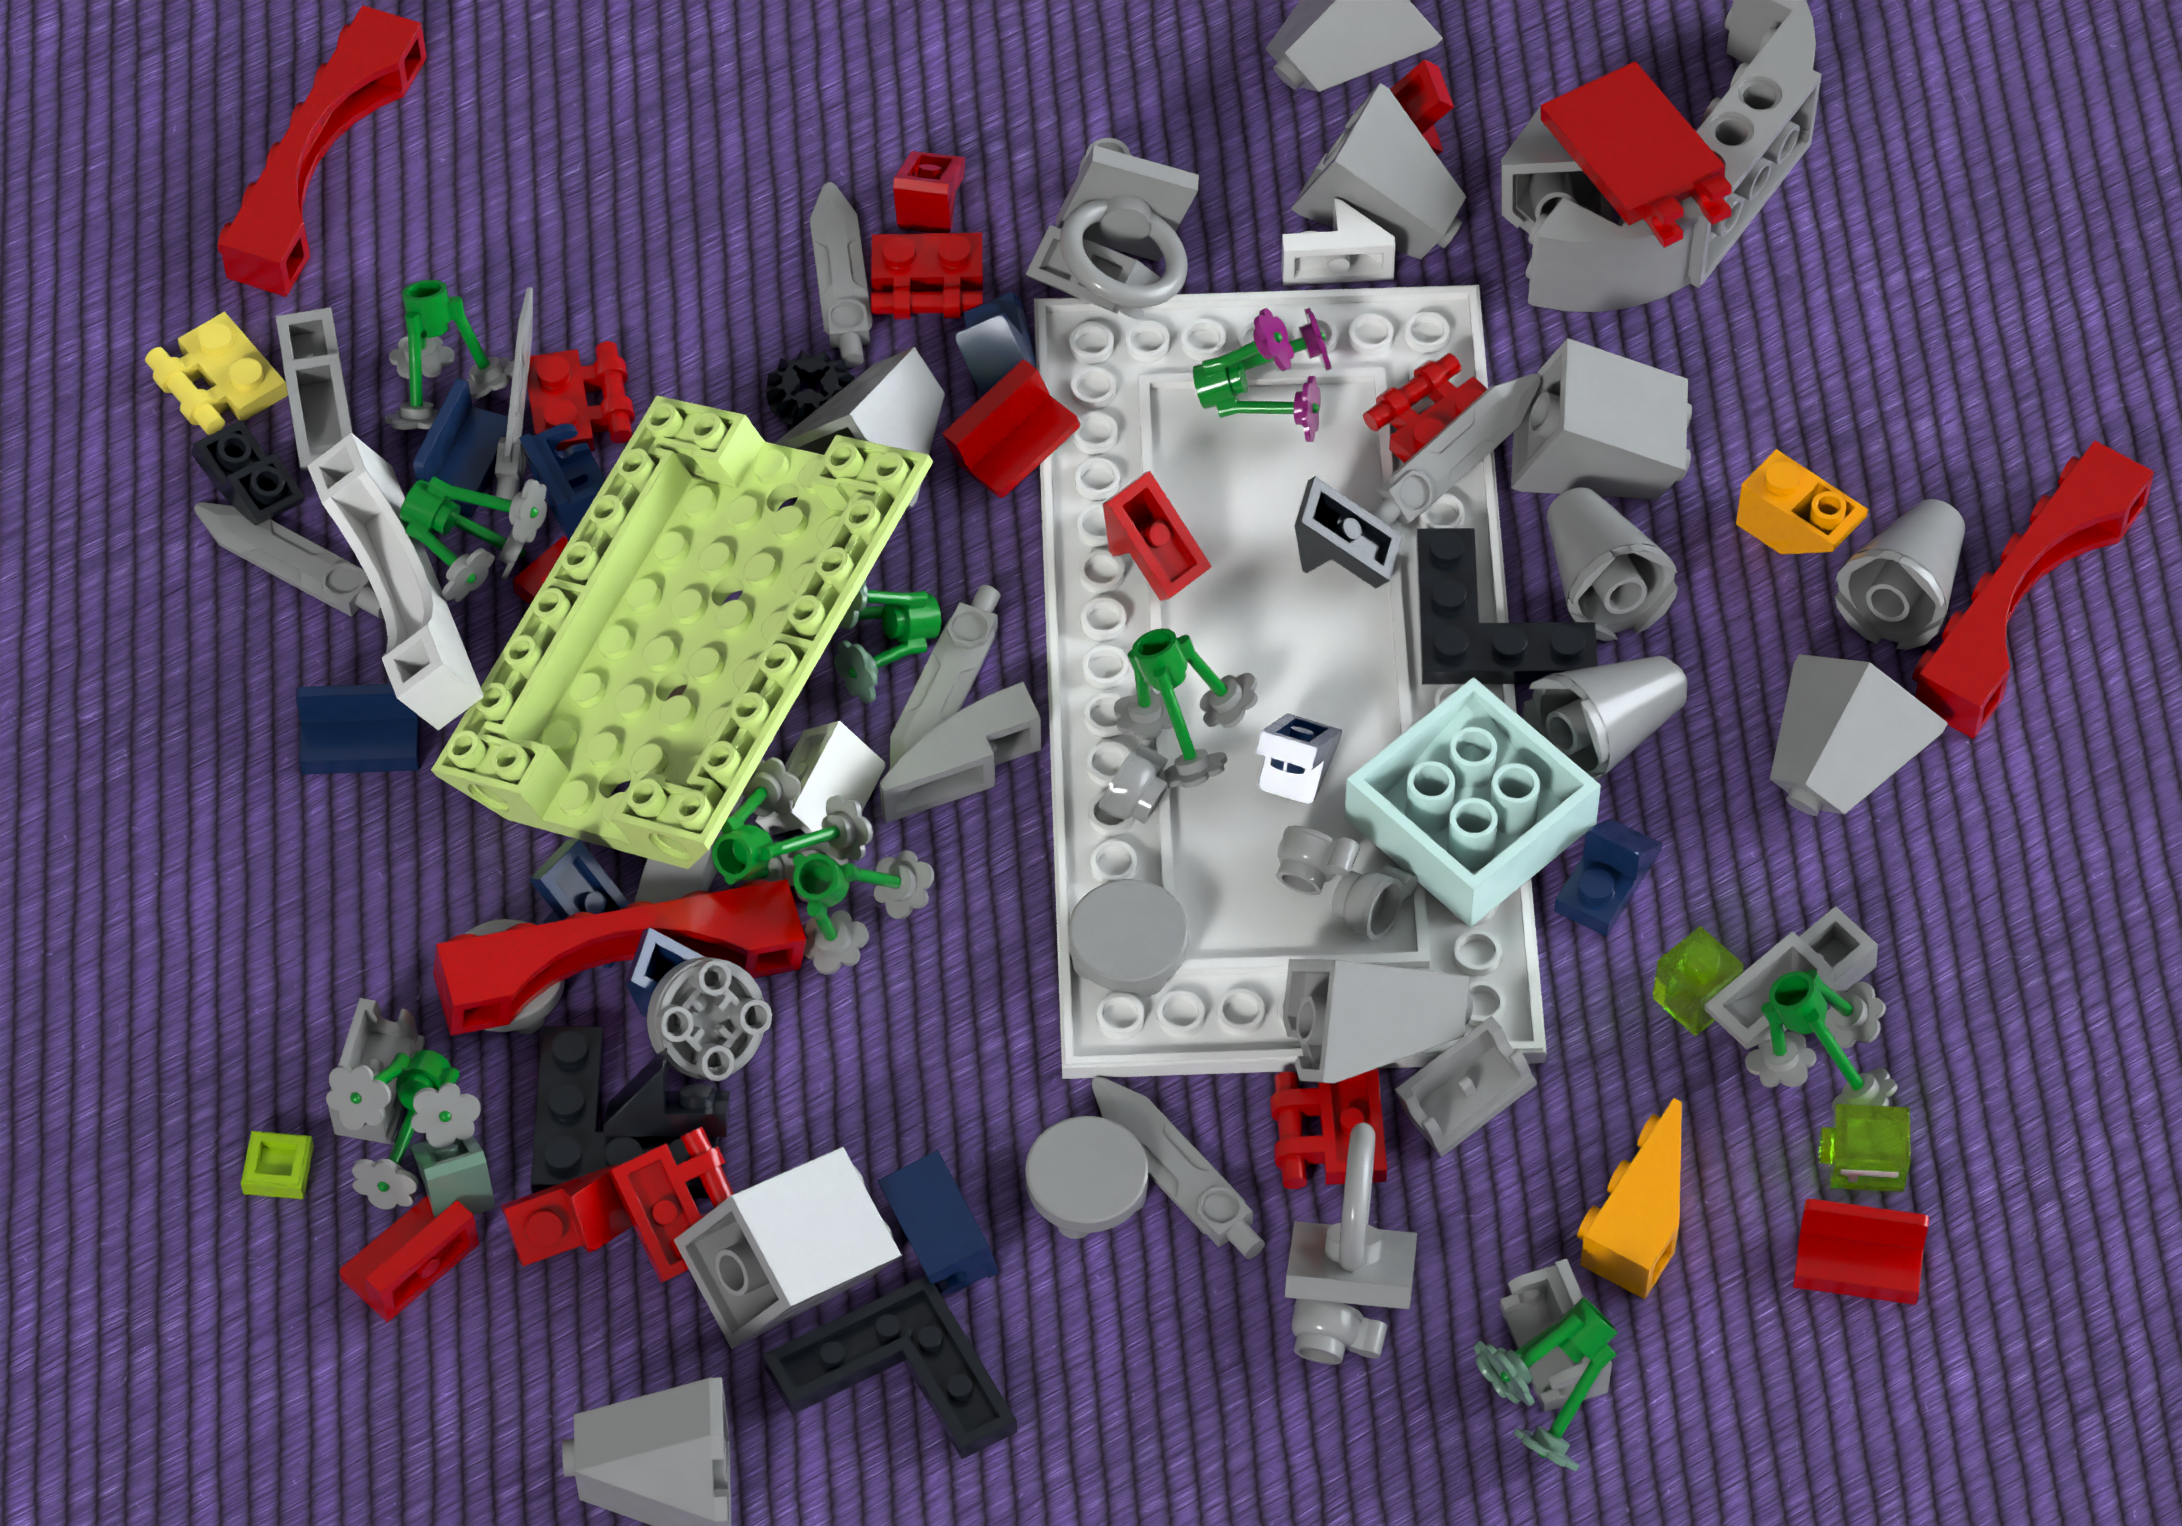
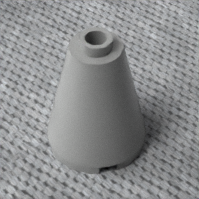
(1608, 565)
(1903, 577)
(1605, 709)

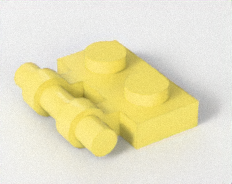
(230, 366)

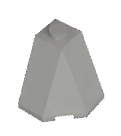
(1345, 39)
(1539, 174)
(1388, 176)
(886, 405)
(1845, 733)
(1369, 1015)
(656, 1456)

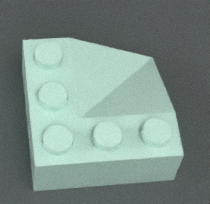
(1472, 801)

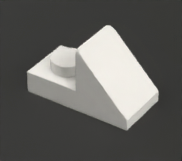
(1350, 253)

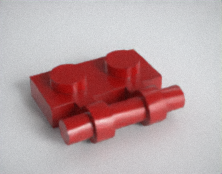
(926, 263)
(559, 390)
(1414, 429)
(1339, 1109)
(659, 1199)

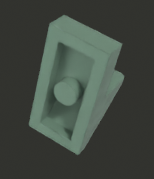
(454, 1175)

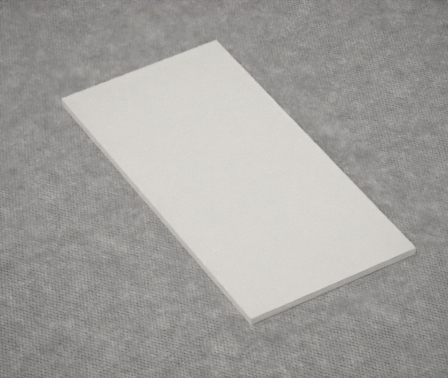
(1311, 640)

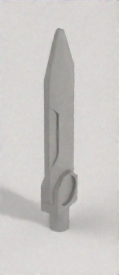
(841, 274)
(1455, 450)
(510, 454)
(291, 559)
(948, 671)
(1181, 1169)

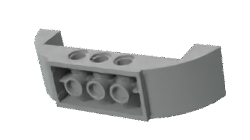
(1755, 132)

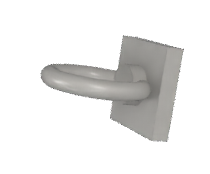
(1130, 209)
(1350, 1258)

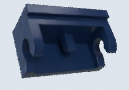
(569, 475)
(938, 1224)

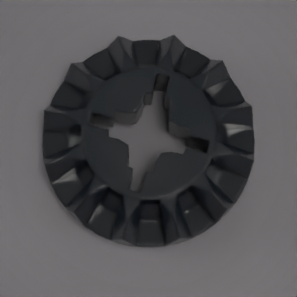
(784, 385)

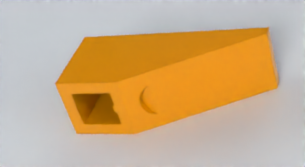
(1639, 1223)

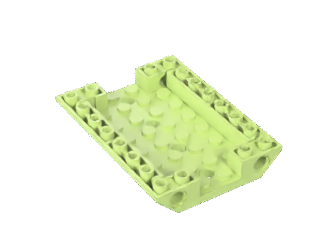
(644, 612)

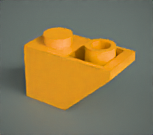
(1795, 508)

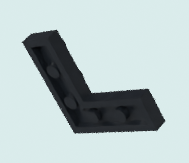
(1459, 647)
(569, 1111)
(899, 1327)

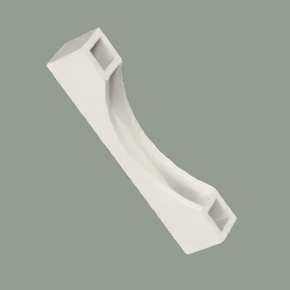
(423, 645)

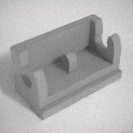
(1051, 269)
(375, 1043)
(1465, 1086)
(1535, 1305)

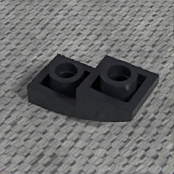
(246, 475)

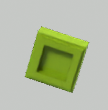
(277, 1165)

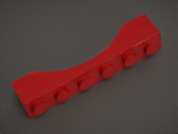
(369, 69)
(2087, 512)
(497, 974)

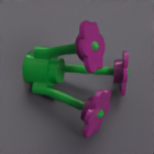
(1224, 378)

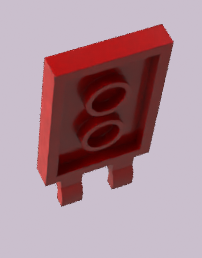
(1639, 151)

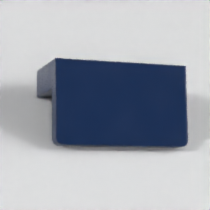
(461, 445)
(356, 730)

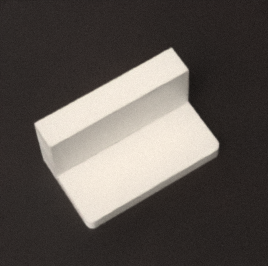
(827, 763)

